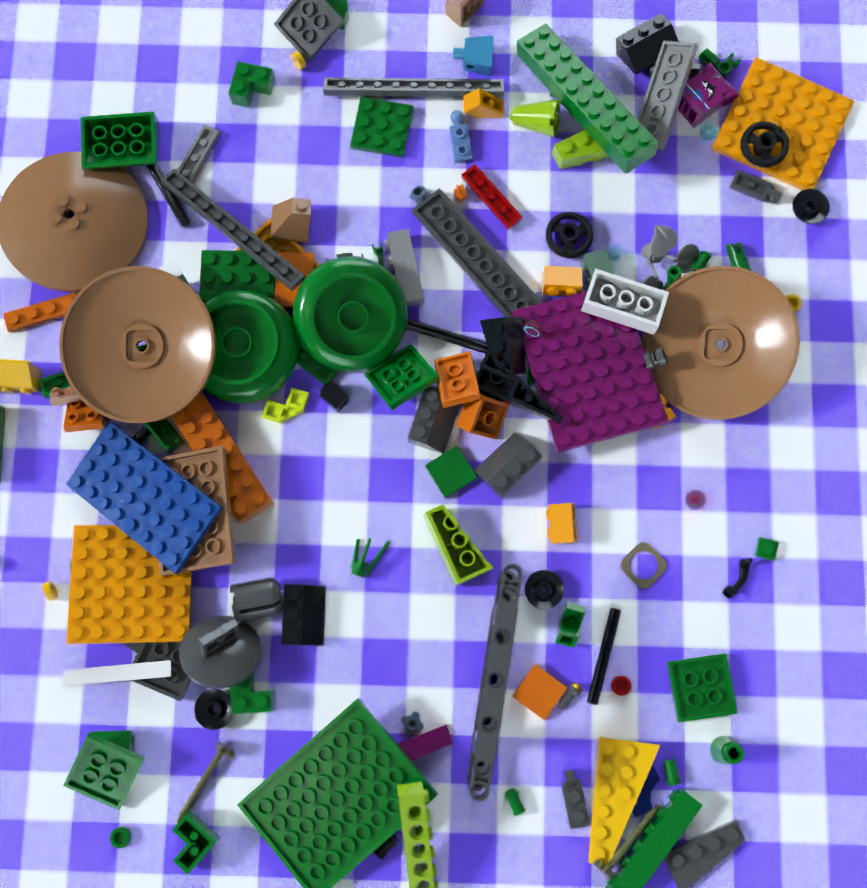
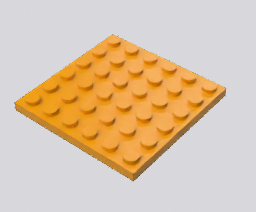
(803, 109)
(120, 592)

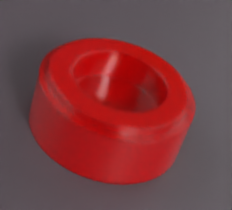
(621, 685)

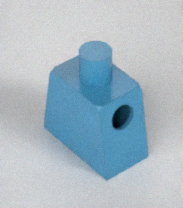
(476, 54)

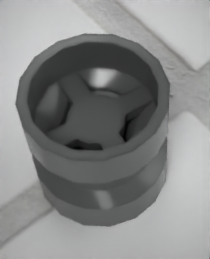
(655, 359)

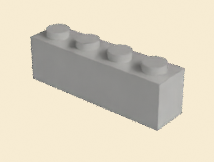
(404, 265)

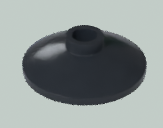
(816, 201)
(554, 589)
(204, 709)

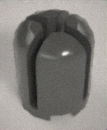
(256, 600)

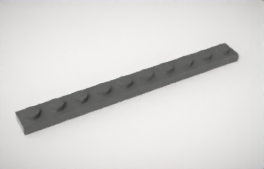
(410, 87)
(233, 230)

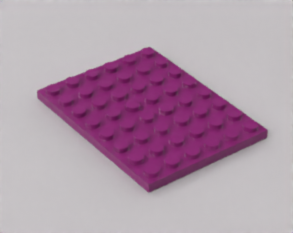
(589, 374)

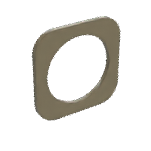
(643, 583)

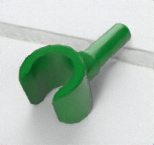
(378, 252)

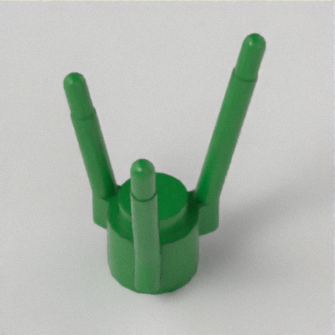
(359, 566)

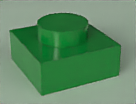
(766, 549)

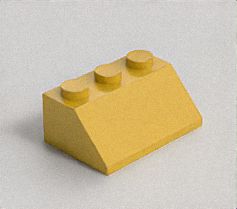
(19, 376)

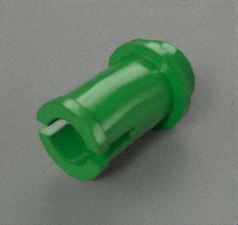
(701, 261)
(671, 772)
(514, 801)

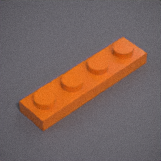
(38, 313)

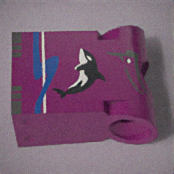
(705, 95)

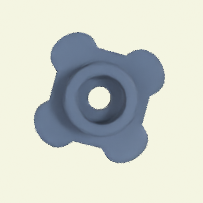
(419, 194)
(406, 720)

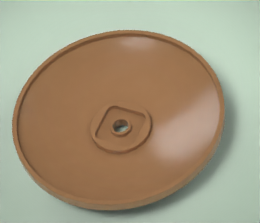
(69, 253)
(758, 335)
(103, 338)

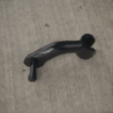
(744, 566)

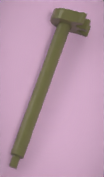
(222, 749)
(606, 870)

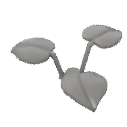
(663, 241)

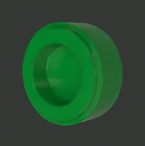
(120, 837)

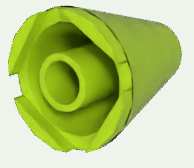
(538, 117)

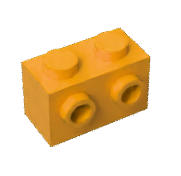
(561, 280)
(562, 523)

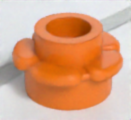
(460, 192)

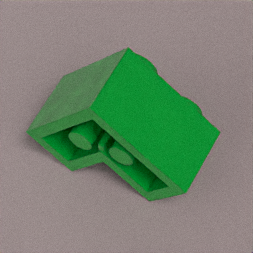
(250, 79)
(247, 700)
(199, 841)

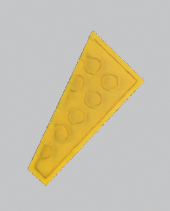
(618, 782)

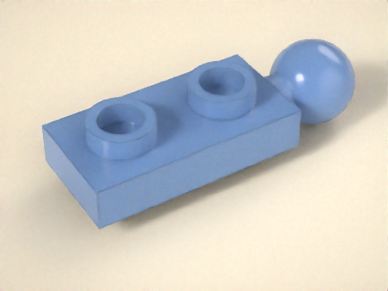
(460, 138)

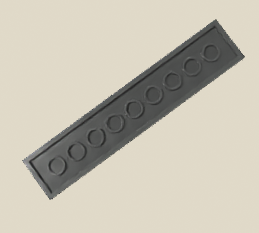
(474, 254)

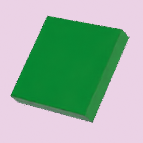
(450, 471)

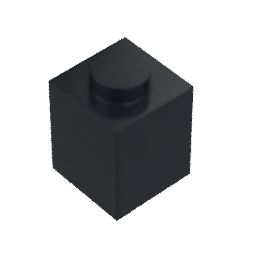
(334, 396)

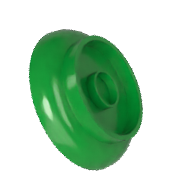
(350, 314)
(253, 346)

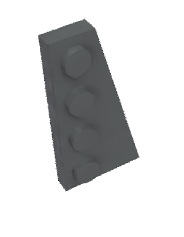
(699, 855)

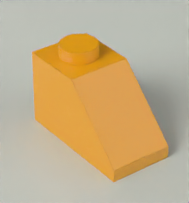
(483, 104)

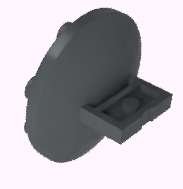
(220, 652)

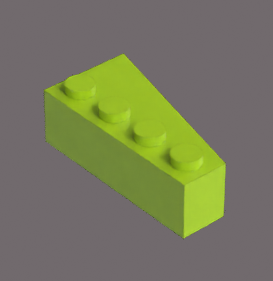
(577, 150)
(455, 547)

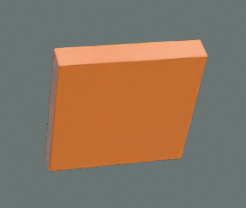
(539, 692)

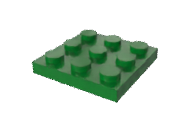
(381, 127)
(401, 376)
(701, 687)
(103, 771)

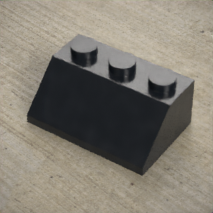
(642, 44)
(303, 615)

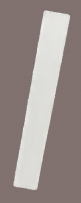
(117, 673)

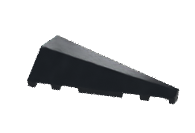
(500, 383)

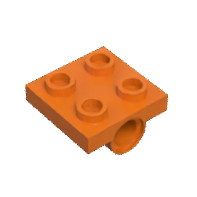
(82, 417)

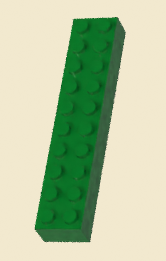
(586, 98)

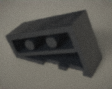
(506, 341)

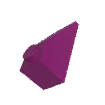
(426, 742)

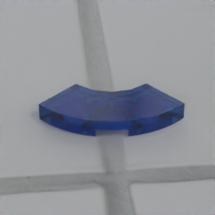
(643, 802)

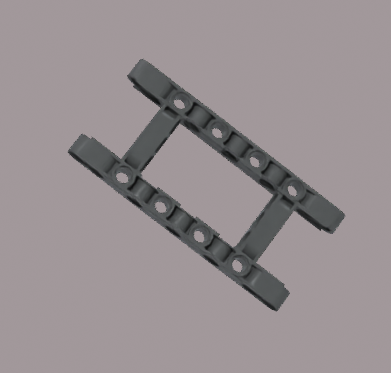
(492, 696)

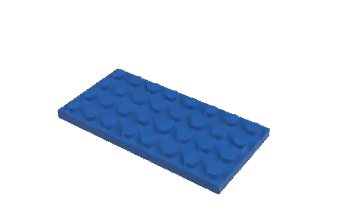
(144, 497)

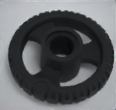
(759, 149)
(568, 242)

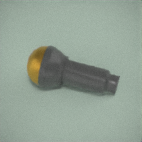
(573, 691)

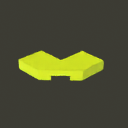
(294, 406)

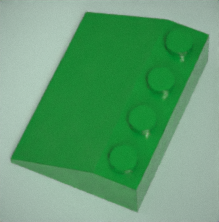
(119, 140)

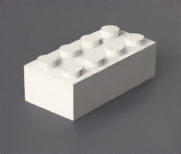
(625, 301)

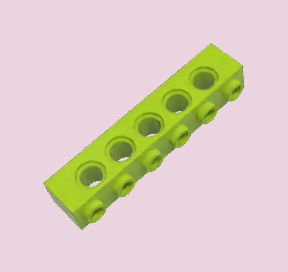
(410, 796)

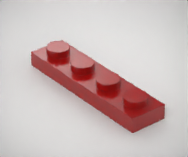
(491, 197)

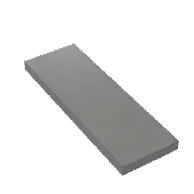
(666, 89)

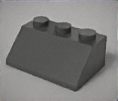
(432, 422)
(508, 464)

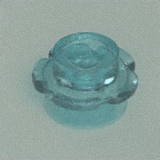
(707, 136)
(614, 252)

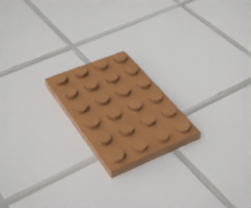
(209, 473)

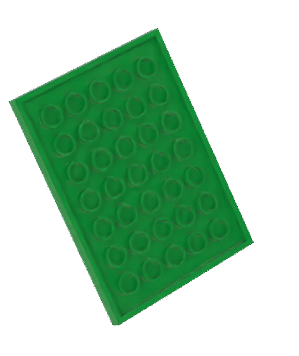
(334, 798)

